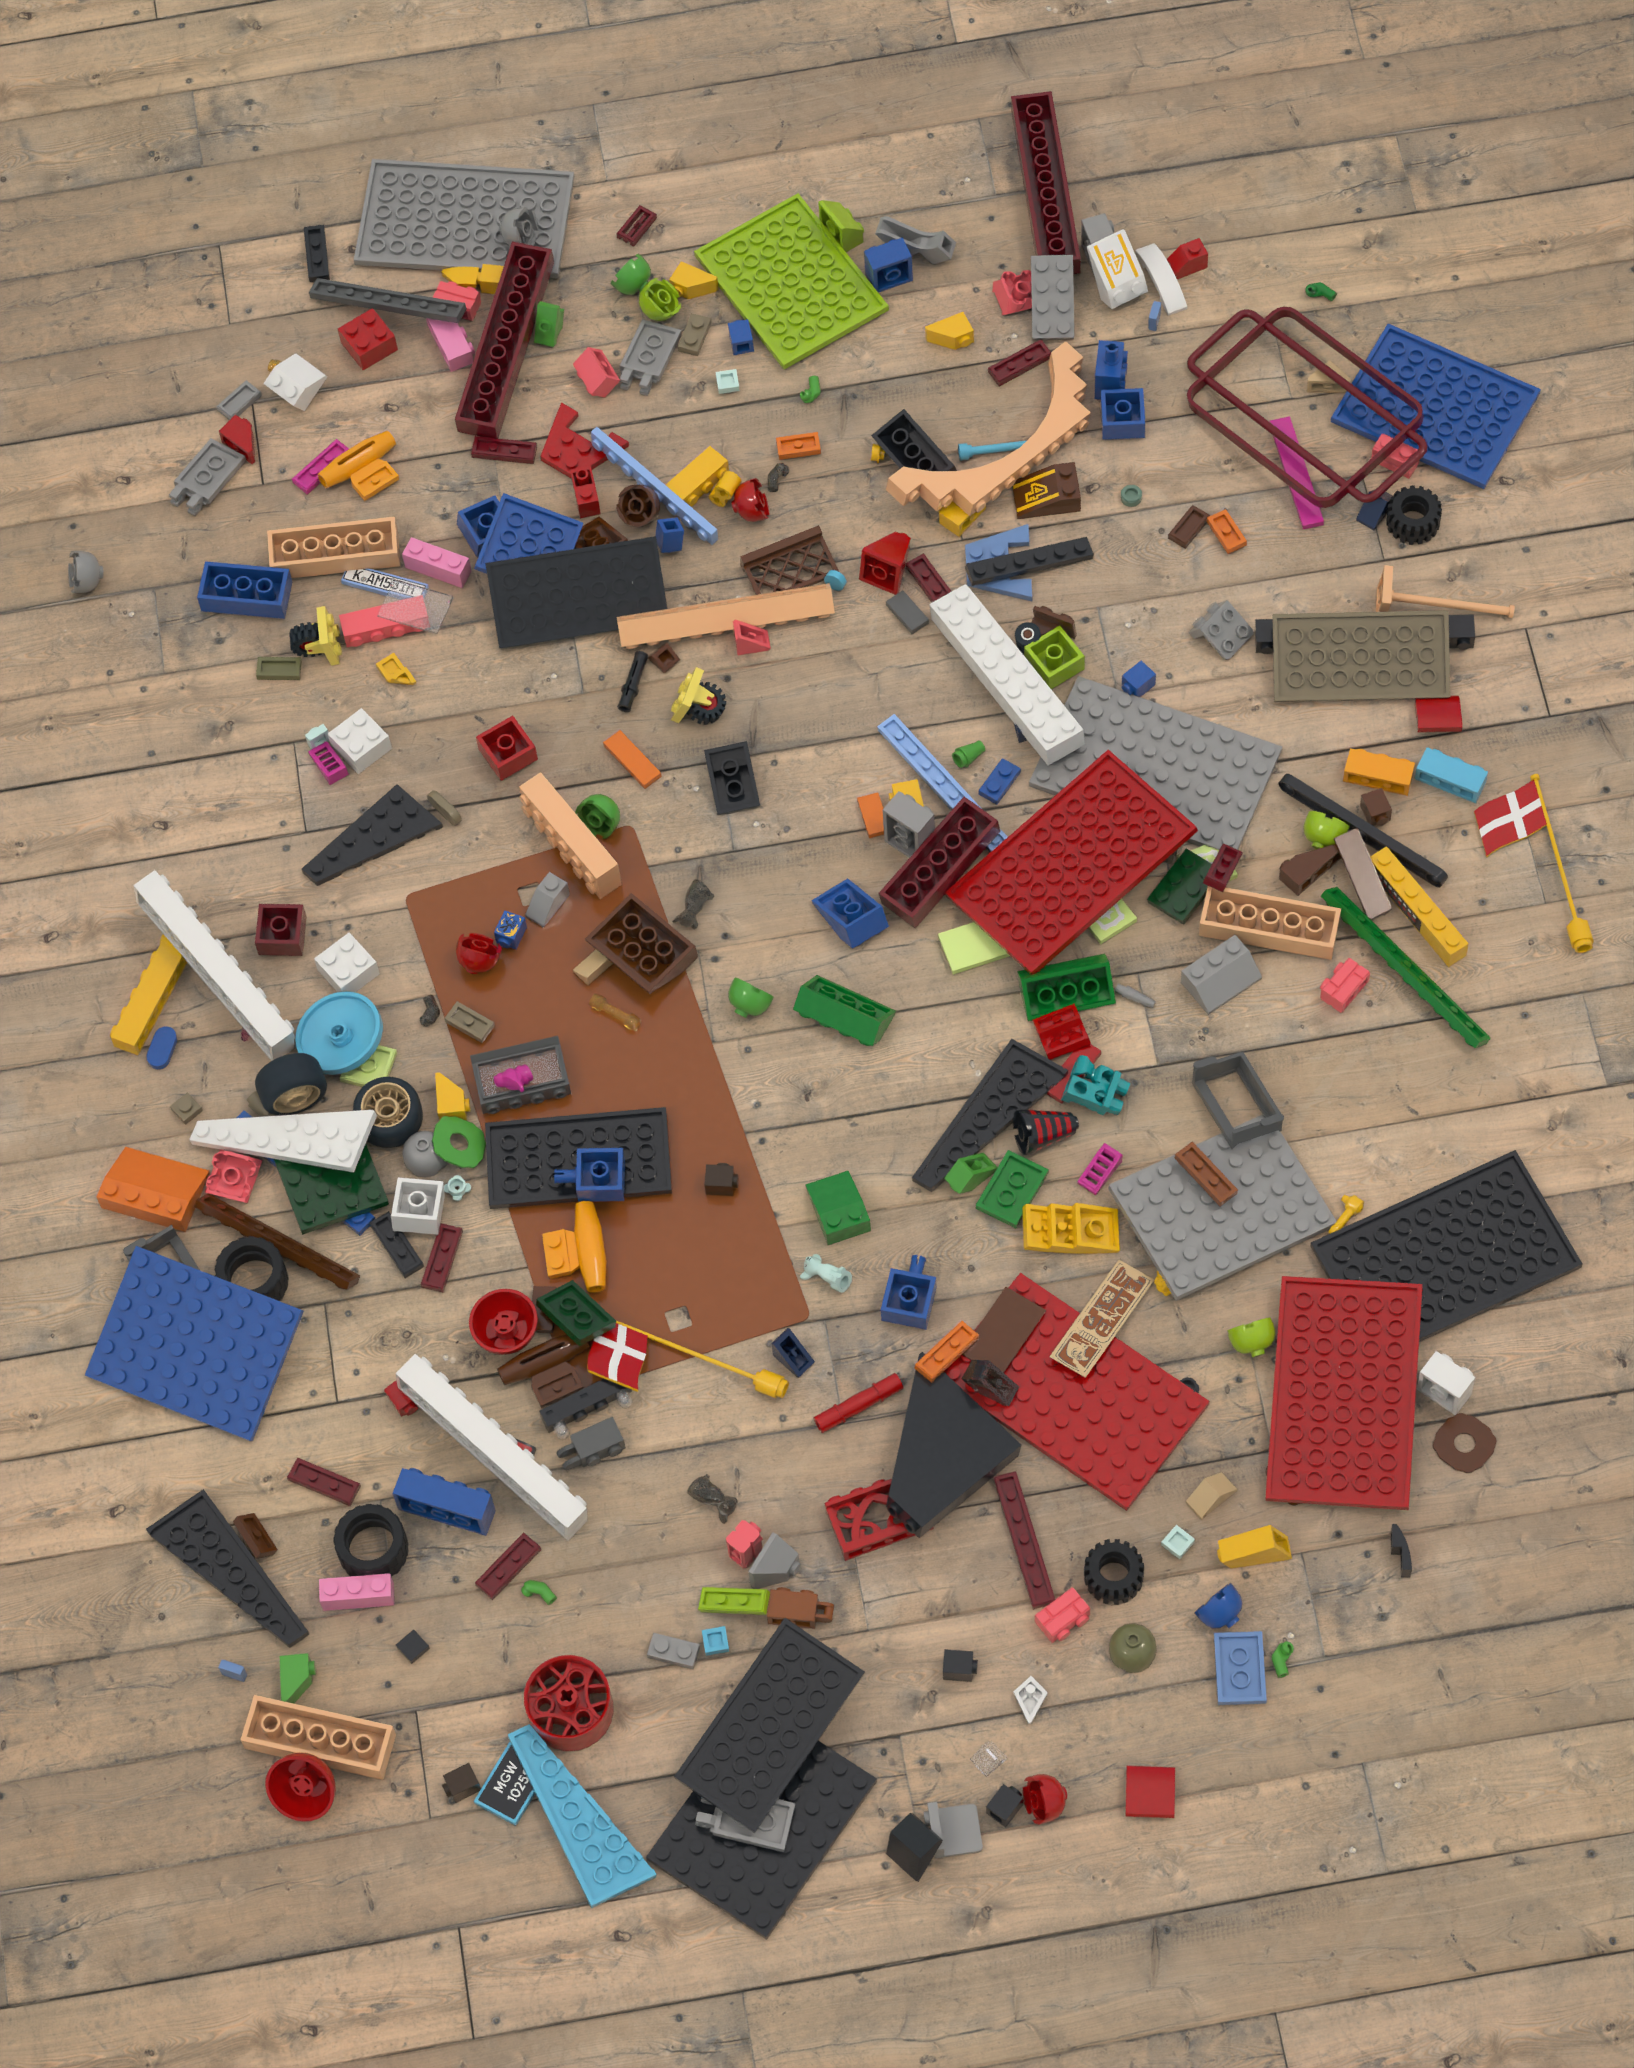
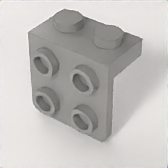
(1222, 628)
(956, 1827)

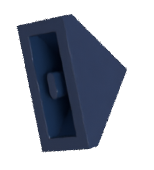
(1373, 512)
(791, 1353)

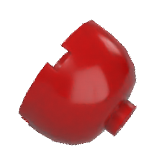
(750, 502)
(477, 953)
(1044, 1798)

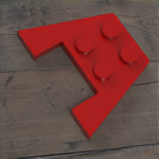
(569, 450)

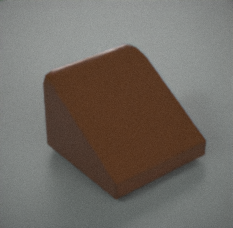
(664, 657)

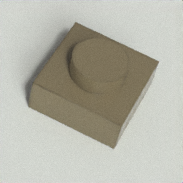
(186, 1108)

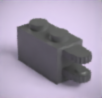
(593, 1444)

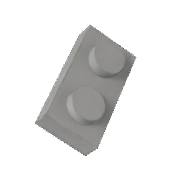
(673, 1650)

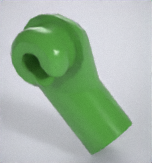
(813, 392)
(538, 1588)
(1280, 1656)

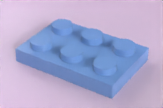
(1240, 1668)

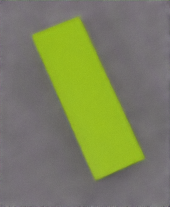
(734, 1600)

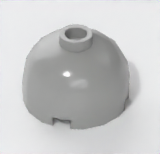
(519, 226)
(84, 572)
(420, 1155)

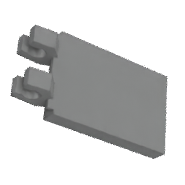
(648, 355)
(206, 475)
(770, 1834)

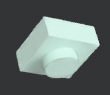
(727, 381)
(317, 736)
(1178, 1542)

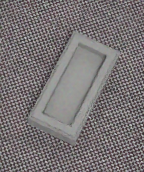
(239, 400)

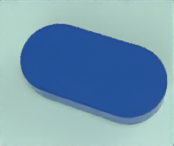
(162, 1047)

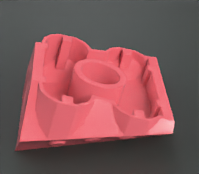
(1013, 292)
(233, 1175)

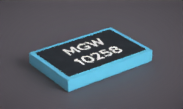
(506, 1789)

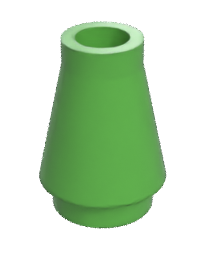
(967, 754)

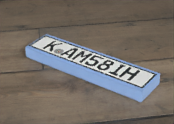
(374, 580)

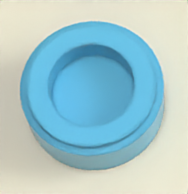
(835, 579)

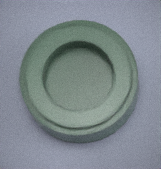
(1131, 495)

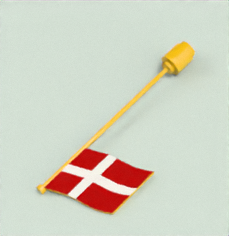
(1516, 818)
(622, 1351)

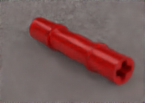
(858, 1403)

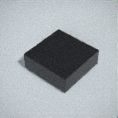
(412, 1646)

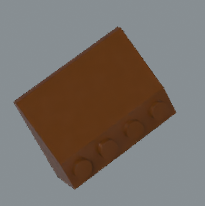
(642, 944)

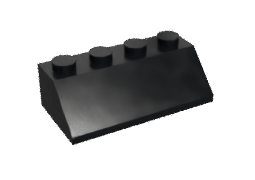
(910, 445)

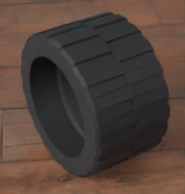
(254, 1249)
(360, 1519)

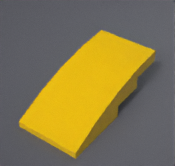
(1071, 1228)

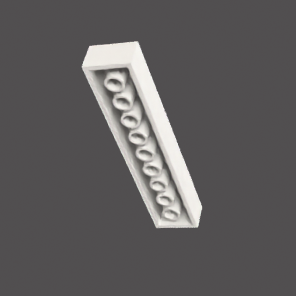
(1007, 674)
(214, 965)
(491, 1446)

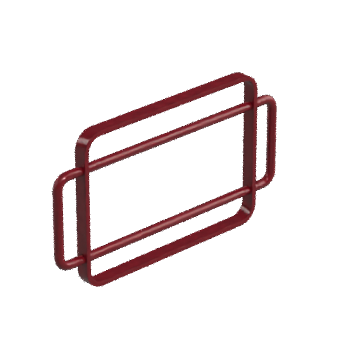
(1346, 487)

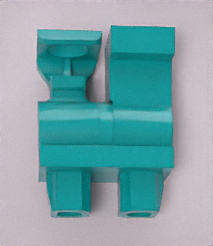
(1100, 1092)

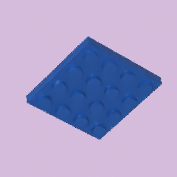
(525, 531)

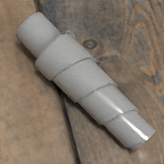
(1134, 995)

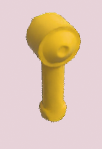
(1353, 1206)

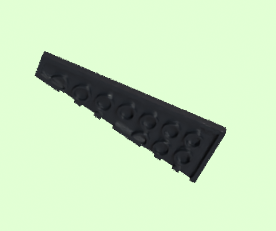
(1011, 1084)

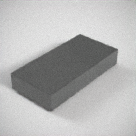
(907, 612)

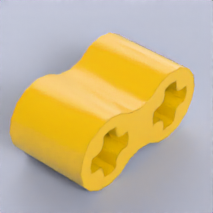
(725, 488)

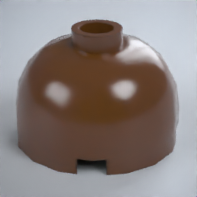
(638, 505)

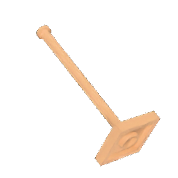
(1386, 595)

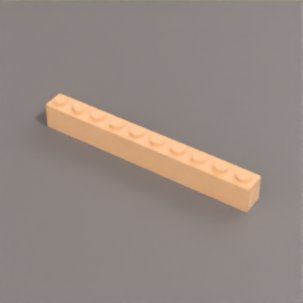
(719, 615)

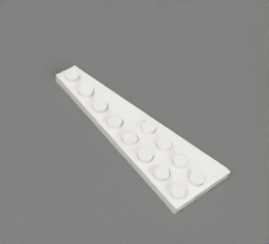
(312, 1139)

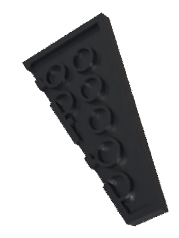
(378, 831)

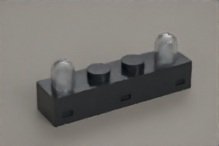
(581, 1403)

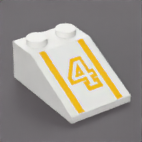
(1116, 269)

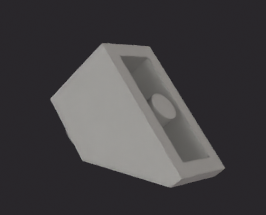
(547, 899)

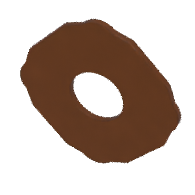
(1464, 1424)

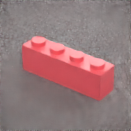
(366, 627)

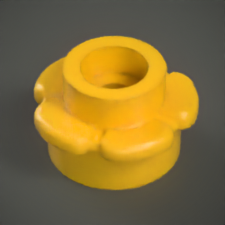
(877, 453)

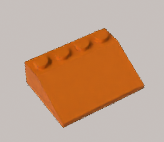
(152, 1188)

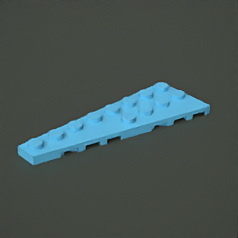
(592, 1843)

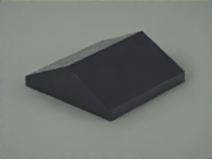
(913, 1846)

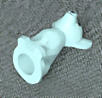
(837, 1277)

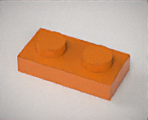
(798, 445)
(1226, 531)

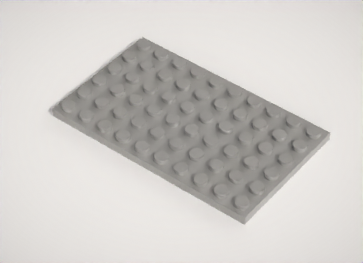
(453, 213)
(1193, 763)

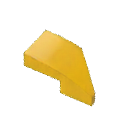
(462, 276)
(394, 671)

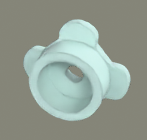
(453, 1183)

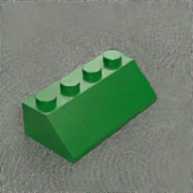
(1078, 982)
(843, 1010)

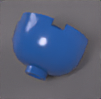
(1221, 1608)

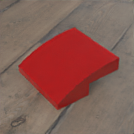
(1438, 714)
(1061, 1031)
(1150, 1792)

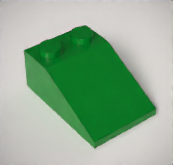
(838, 1207)

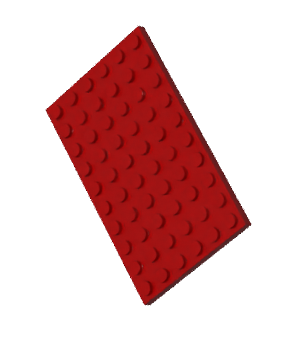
(1071, 862)
(1344, 1393)
(1102, 1427)

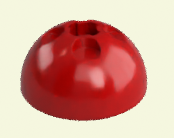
(496, 1314)
(301, 1786)

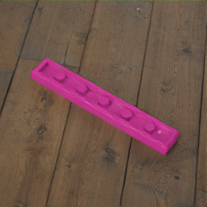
(1295, 466)

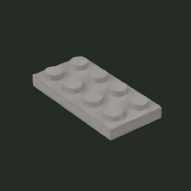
(1052, 297)

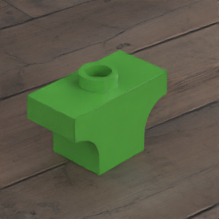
(548, 323)

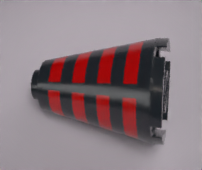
(1042, 1128)

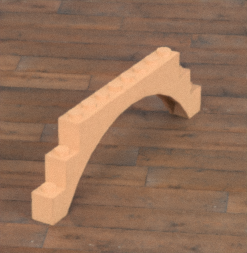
(979, 485)

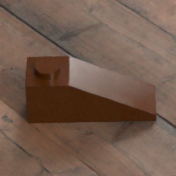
(1307, 867)

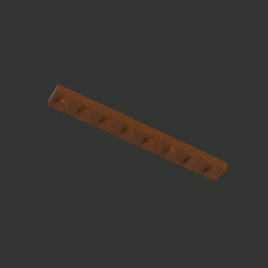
(288, 1247)

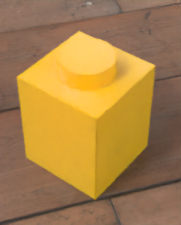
(489, 278)

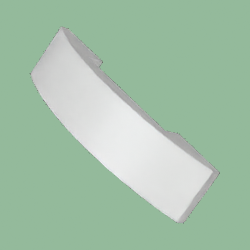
(1163, 278)

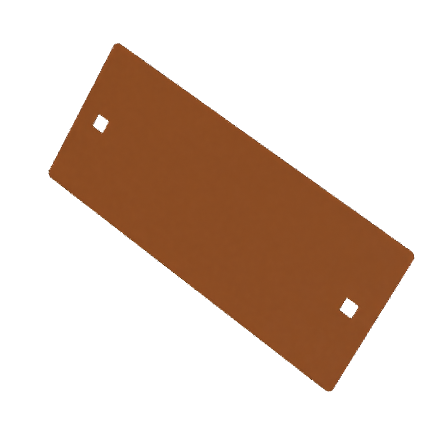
(660, 1250)

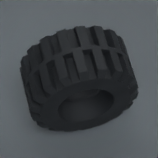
(1414, 529)
(1114, 1553)

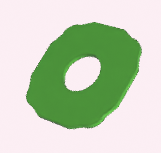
(442, 1147)

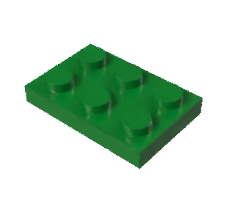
(1011, 1188)

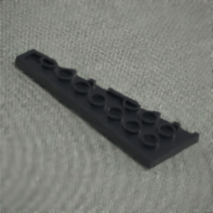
(213, 1550)

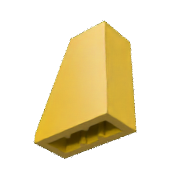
(1254, 1548)

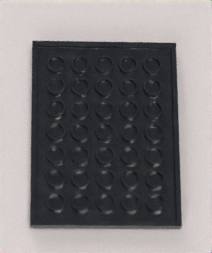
(755, 1881)

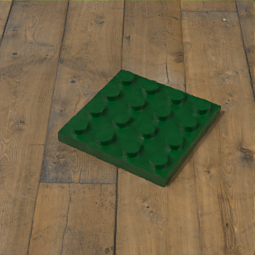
(331, 1195)

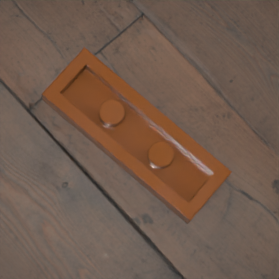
(1206, 1174)

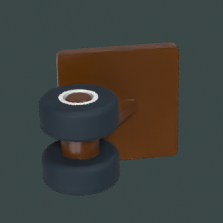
(1042, 623)

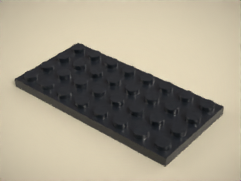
(574, 591)
(529, 1150)
(769, 1725)

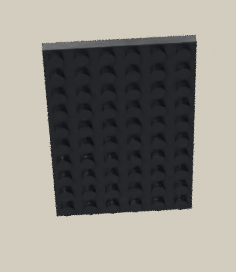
(1463, 1240)

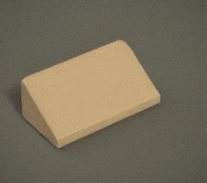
(592, 967)

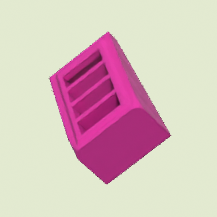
(335, 774)
(1110, 1153)

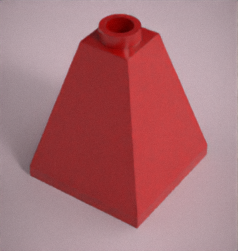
(885, 562)

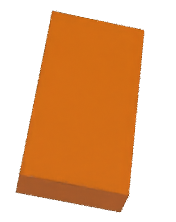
(872, 814)

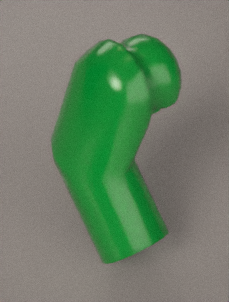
(1320, 289)

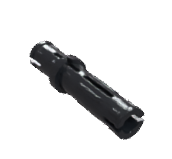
(630, 688)

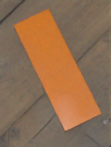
(632, 759)
(946, 1351)

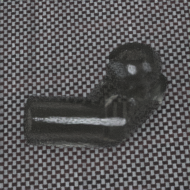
(774, 474)
(431, 1013)

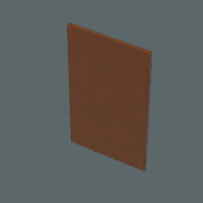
(1005, 1329)

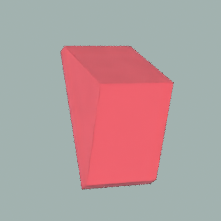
(750, 638)

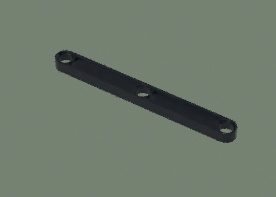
(1369, 833)

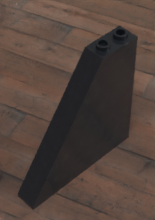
(944, 1453)

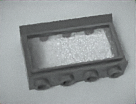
(543, 1059)

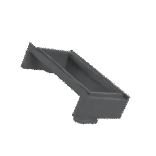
(1213, 1068)
(159, 1241)

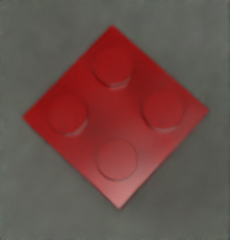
(367, 339)
(506, 748)

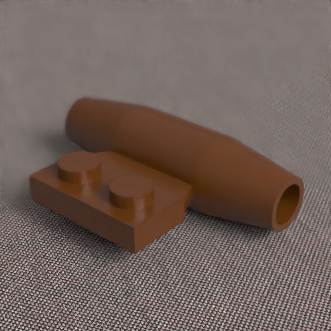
(548, 1367)

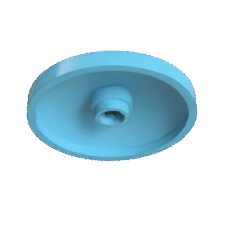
(340, 1031)

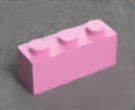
(452, 343)
(436, 562)
(356, 1592)

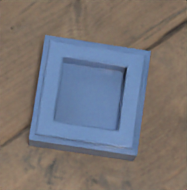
(1154, 316)
(232, 1670)

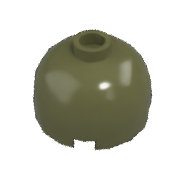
(1132, 1648)

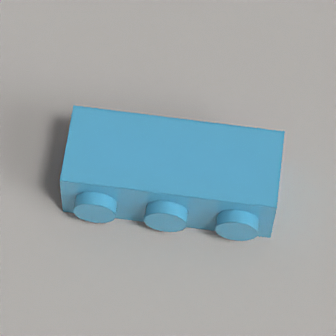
(1451, 775)

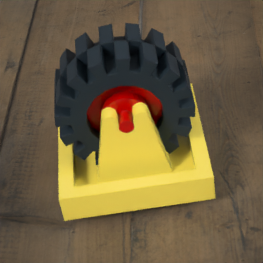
(317, 637)
(698, 699)

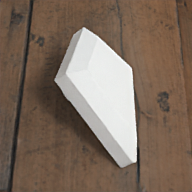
(1030, 1698)

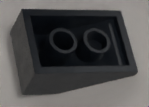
(732, 777)

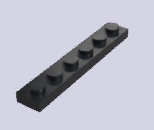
(1029, 561)

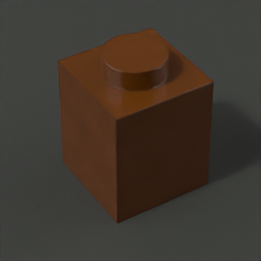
(1376, 807)

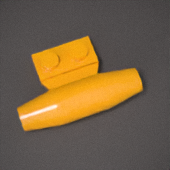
(363, 466)
(578, 1249)

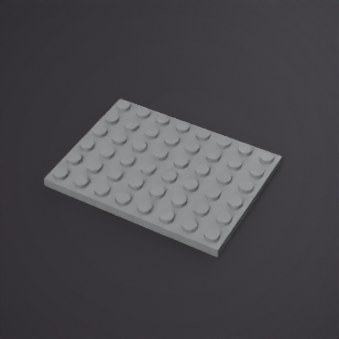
(1201, 1242)

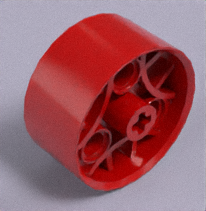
(568, 1702)

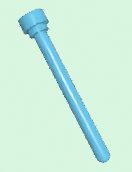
(967, 451)

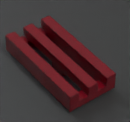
(649, 215)

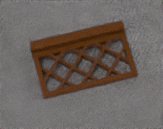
(785, 548)

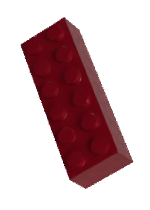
(939, 862)

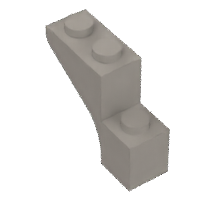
(933, 246)

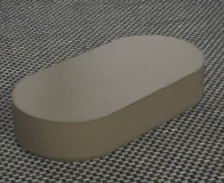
(444, 807)

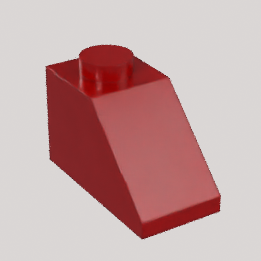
(1188, 258)
(239, 436)

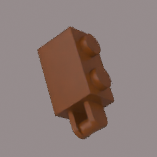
(798, 1608)

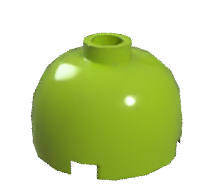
(659, 300)
(1323, 830)
(1253, 1337)

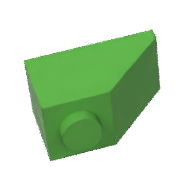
(970, 1172)
(295, 1676)

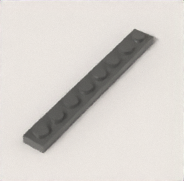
(387, 300)

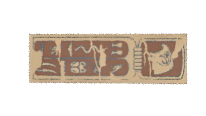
(1102, 1318)

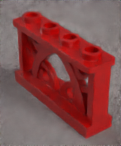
(860, 1542)

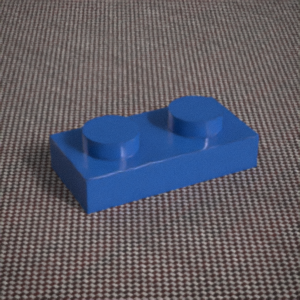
(999, 781)

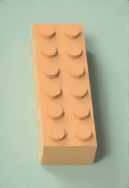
(335, 547)
(570, 836)
(1270, 922)
(335, 1738)

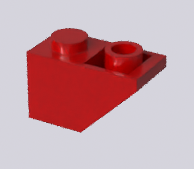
(585, 492)

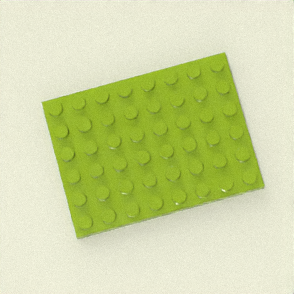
(791, 281)

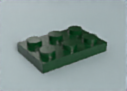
(1182, 887)
(576, 1313)

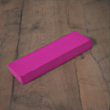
(307, 478)

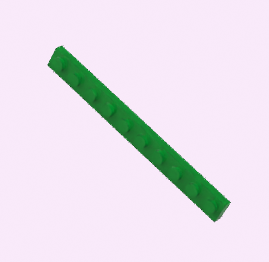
(1410, 972)

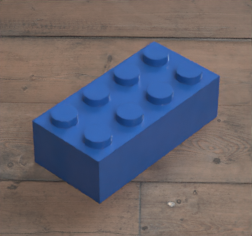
(244, 590)
(444, 1501)

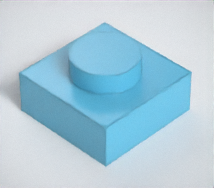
(715, 1640)

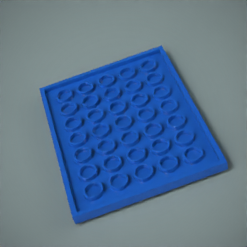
(1465, 404)
(194, 1343)

